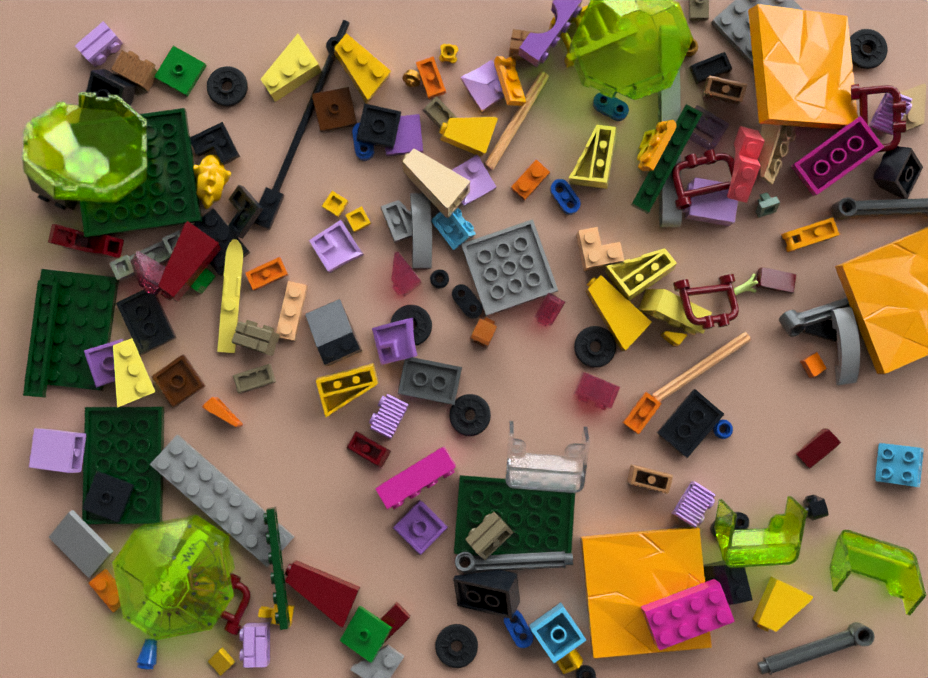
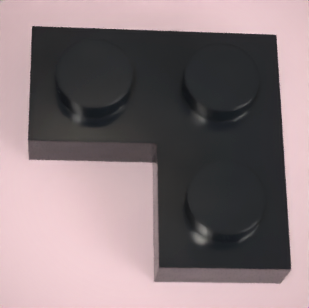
(215, 138)
(247, 212)

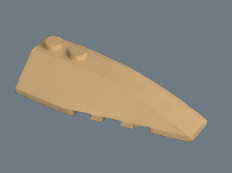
(774, 148)

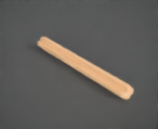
(516, 121)
(701, 367)

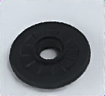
(875, 41)
(224, 75)
(420, 316)
(606, 342)
(481, 418)
(459, 658)

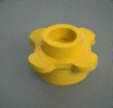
(445, 48)

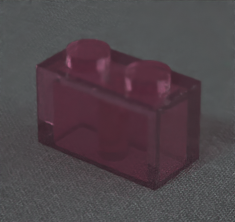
(596, 390)

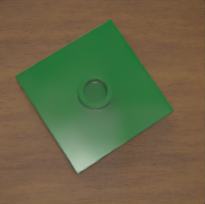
(180, 71)
(365, 634)

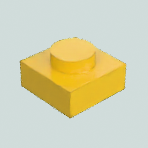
(335, 203)
(358, 219)

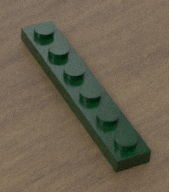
(656, 179)
(41, 339)
(277, 575)

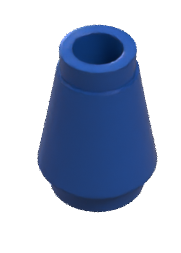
(148, 655)

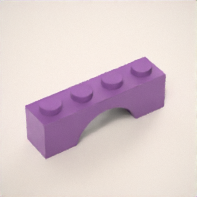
(536, 46)

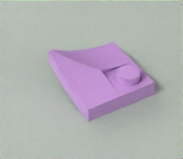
(484, 86)
(479, 179)
(335, 246)

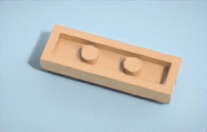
(291, 310)

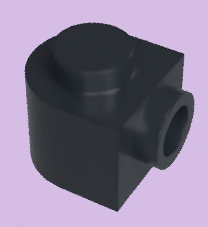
(816, 507)

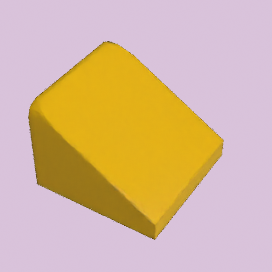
(673, 338)
(221, 661)
(570, 661)

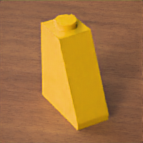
(469, 133)
(779, 605)

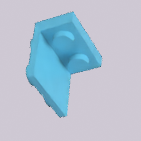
(899, 464)

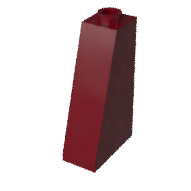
(188, 260)
(323, 590)

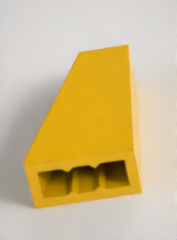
(617, 312)

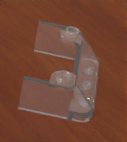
(546, 471)

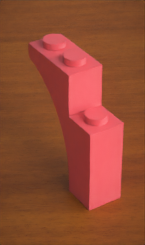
(746, 166)

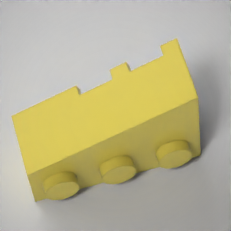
(291, 69)
(596, 160)
(640, 273)
(669, 308)

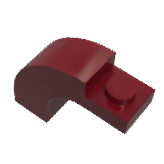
(74, 239)

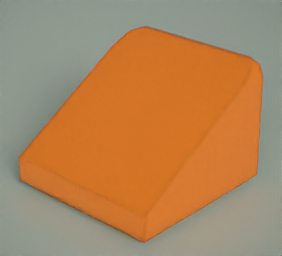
(813, 365)

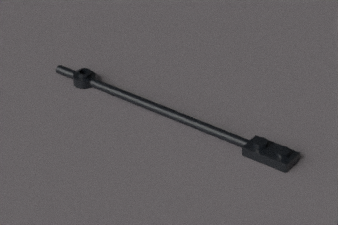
(272, 198)

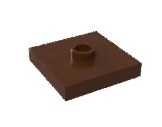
(334, 109)
(178, 381)

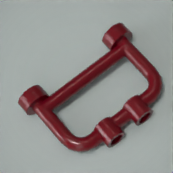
(897, 108)
(691, 162)
(708, 321)
(232, 625)

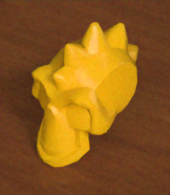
(210, 179)

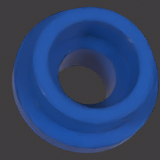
(728, 429)

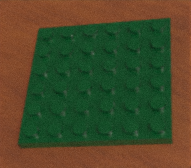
(169, 189)

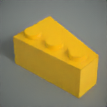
(361, 66)
(345, 386)

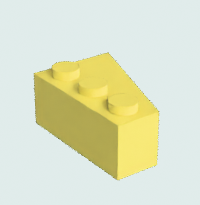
(130, 374)

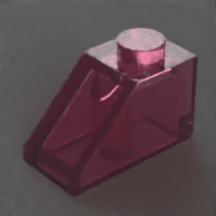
(147, 272)
(403, 276)
(549, 310)

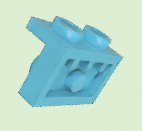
(453, 229)

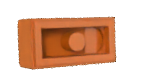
(219, 409)

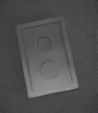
(430, 380)

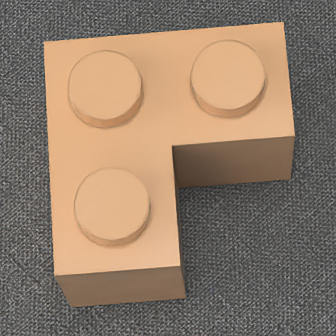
(593, 254)

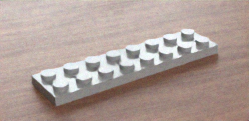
(217, 497)

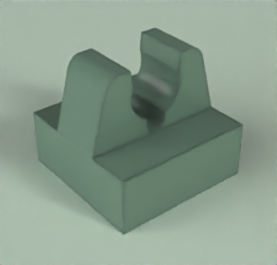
(766, 205)

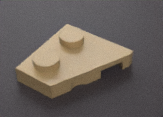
(917, 112)

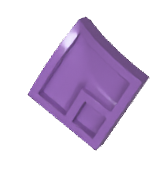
(395, 341)

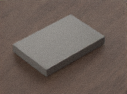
(81, 544)

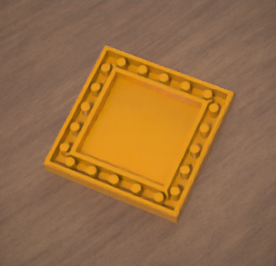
(802, 67)
(891, 300)
(633, 571)

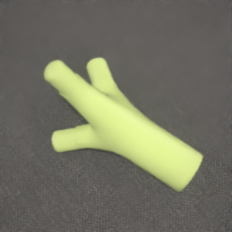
(747, 286)

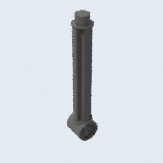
(878, 207)
(796, 323)
(513, 561)
(817, 649)

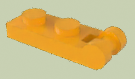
(509, 81)
(657, 145)
(810, 234)

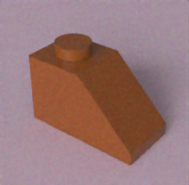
(483, 332)

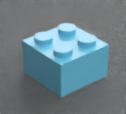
(557, 632)

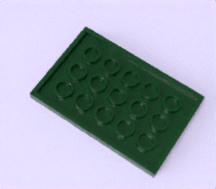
(81, 323)
(123, 446)
(537, 517)

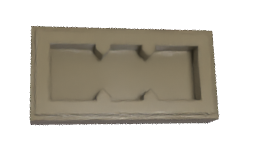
(698, 9)
(438, 112)
(254, 378)

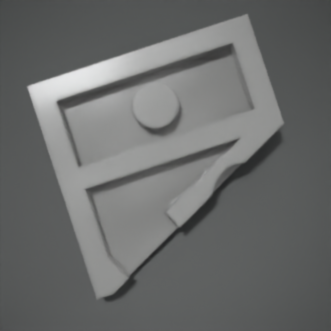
(398, 220)
(383, 665)

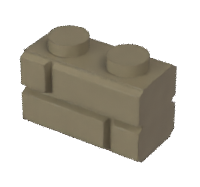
(256, 338)
(489, 535)

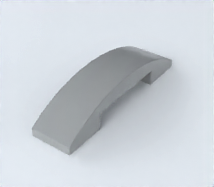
(421, 231)
(159, 252)
(848, 345)

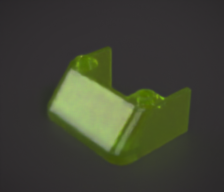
(765, 546)
(879, 561)

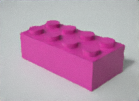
(837, 156)
(416, 477)
(687, 614)

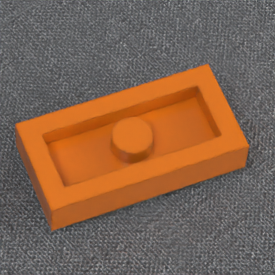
(430, 77)
(530, 180)
(266, 273)
(641, 413)
(106, 588)

